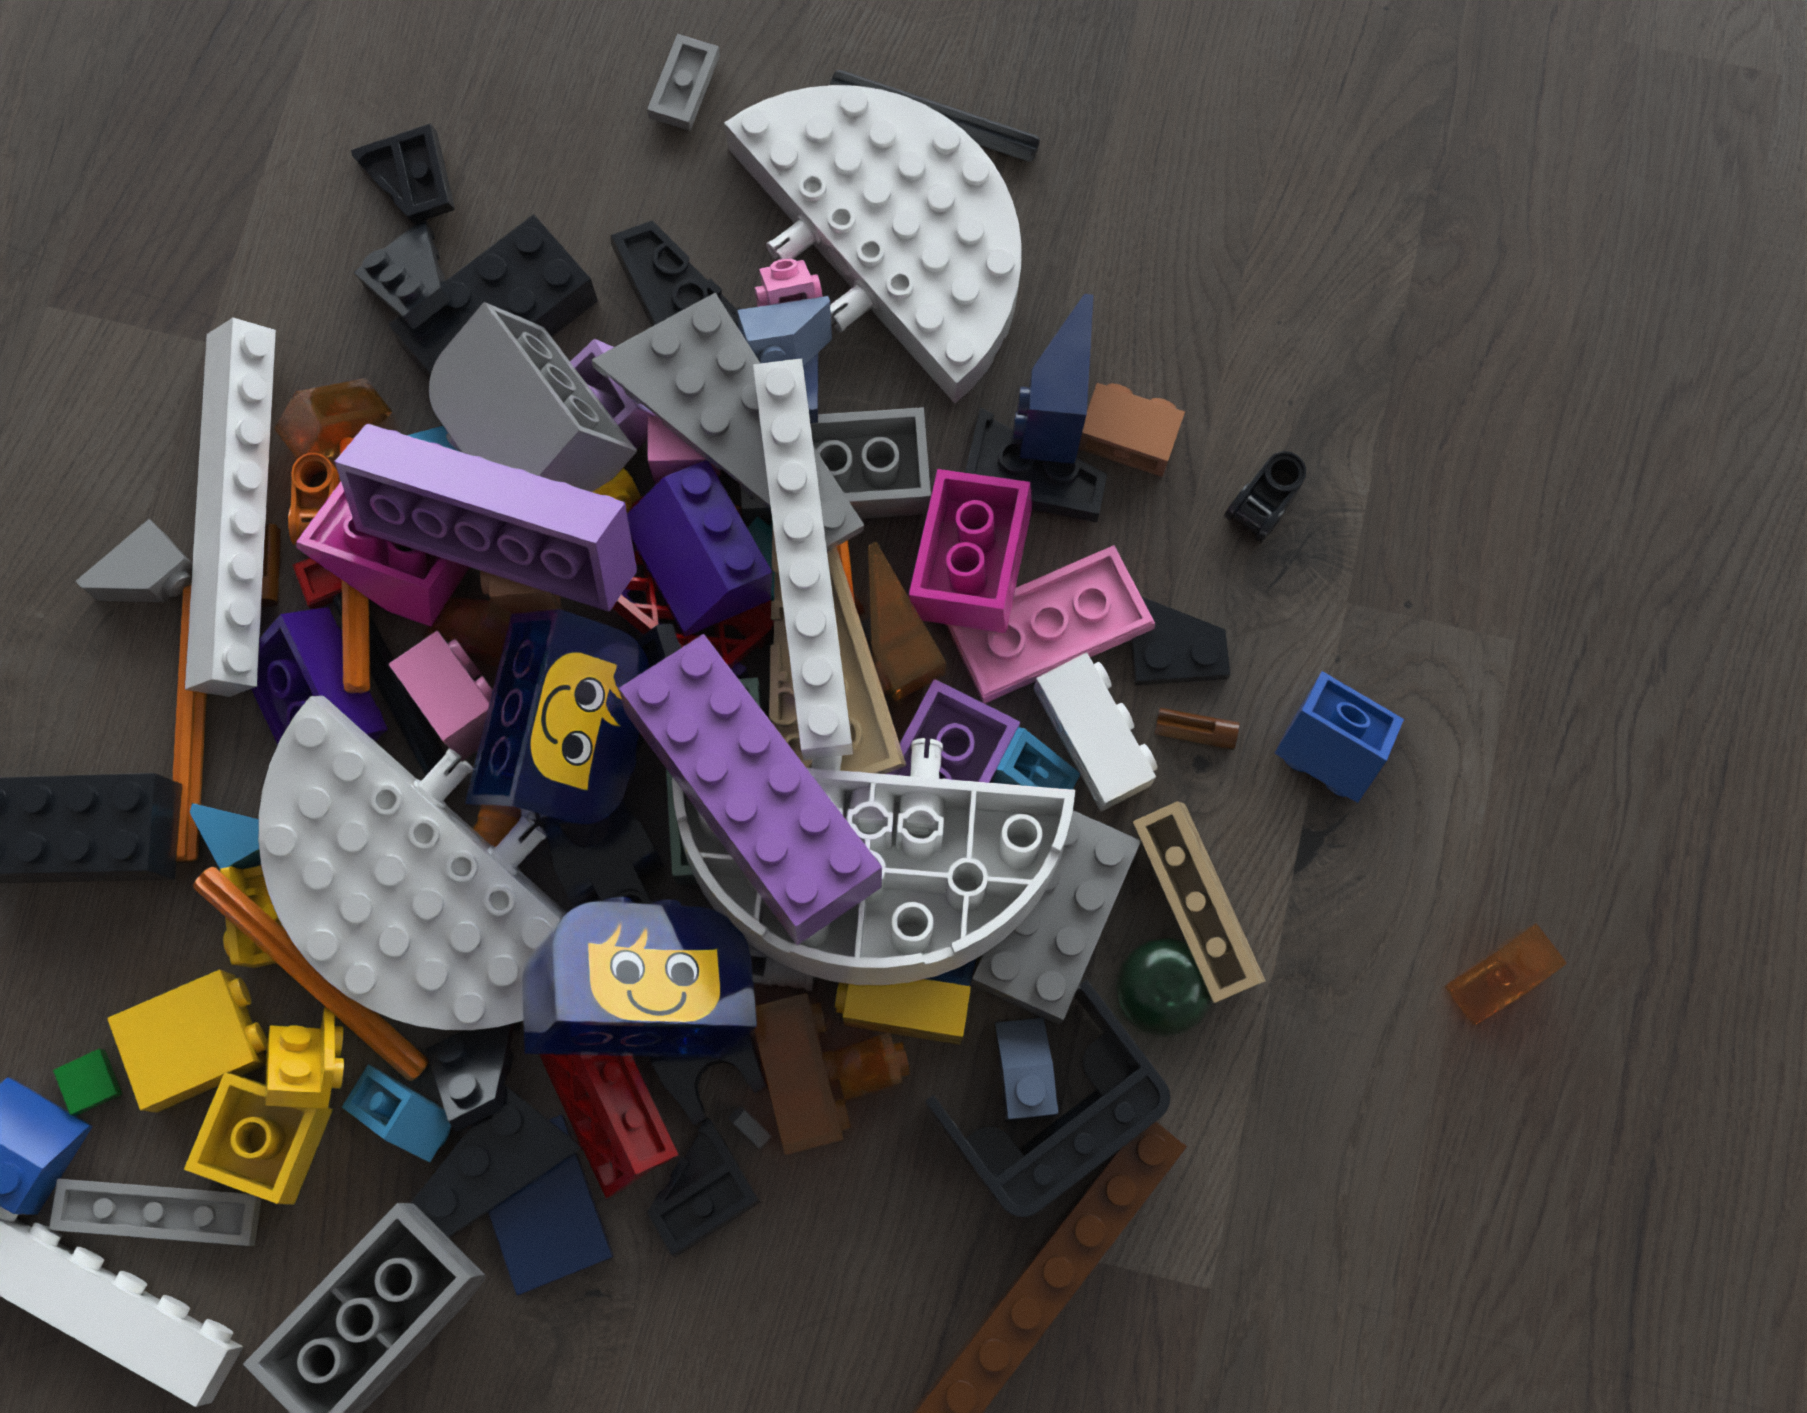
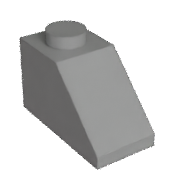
(140, 569)

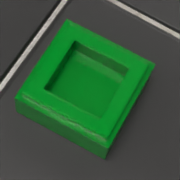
(87, 1082)

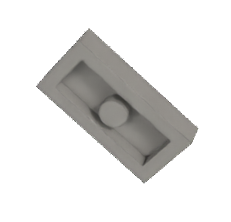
(683, 82)

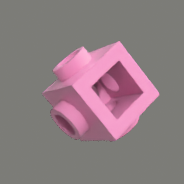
(786, 282)

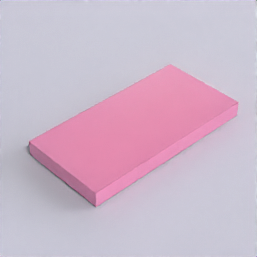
(1053, 622)

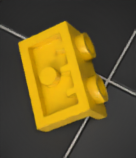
(304, 1064)

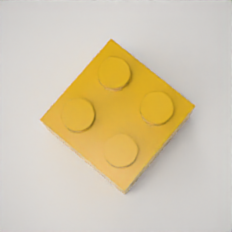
(255, 1144)

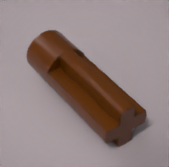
(271, 562)
(1197, 728)

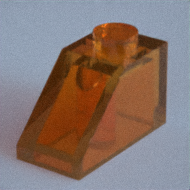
(326, 414)
(1505, 974)

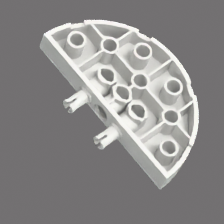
(898, 212)
(954, 860)
(392, 884)

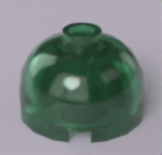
(1163, 988)

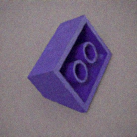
(698, 549)
(305, 659)

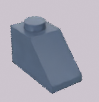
(787, 329)
(1026, 1070)

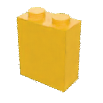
(908, 1009)
(188, 1040)

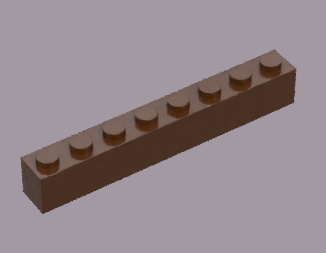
(1053, 1274)

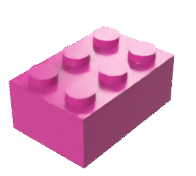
(971, 550)

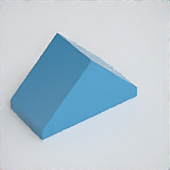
(1034, 764)
(228, 836)

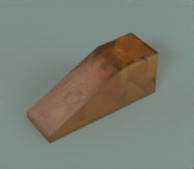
(900, 642)

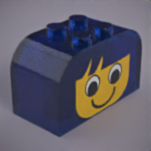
(557, 722)
(639, 983)

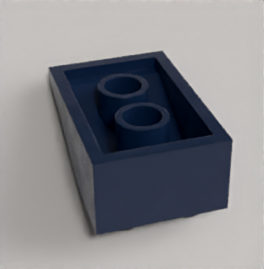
(1055, 403)

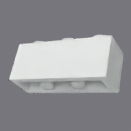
(1096, 731)

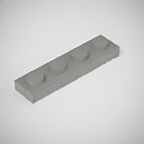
(155, 1212)

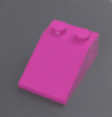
(384, 571)

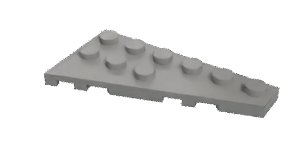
(702, 386)

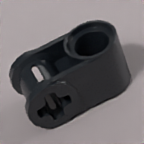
(1263, 500)

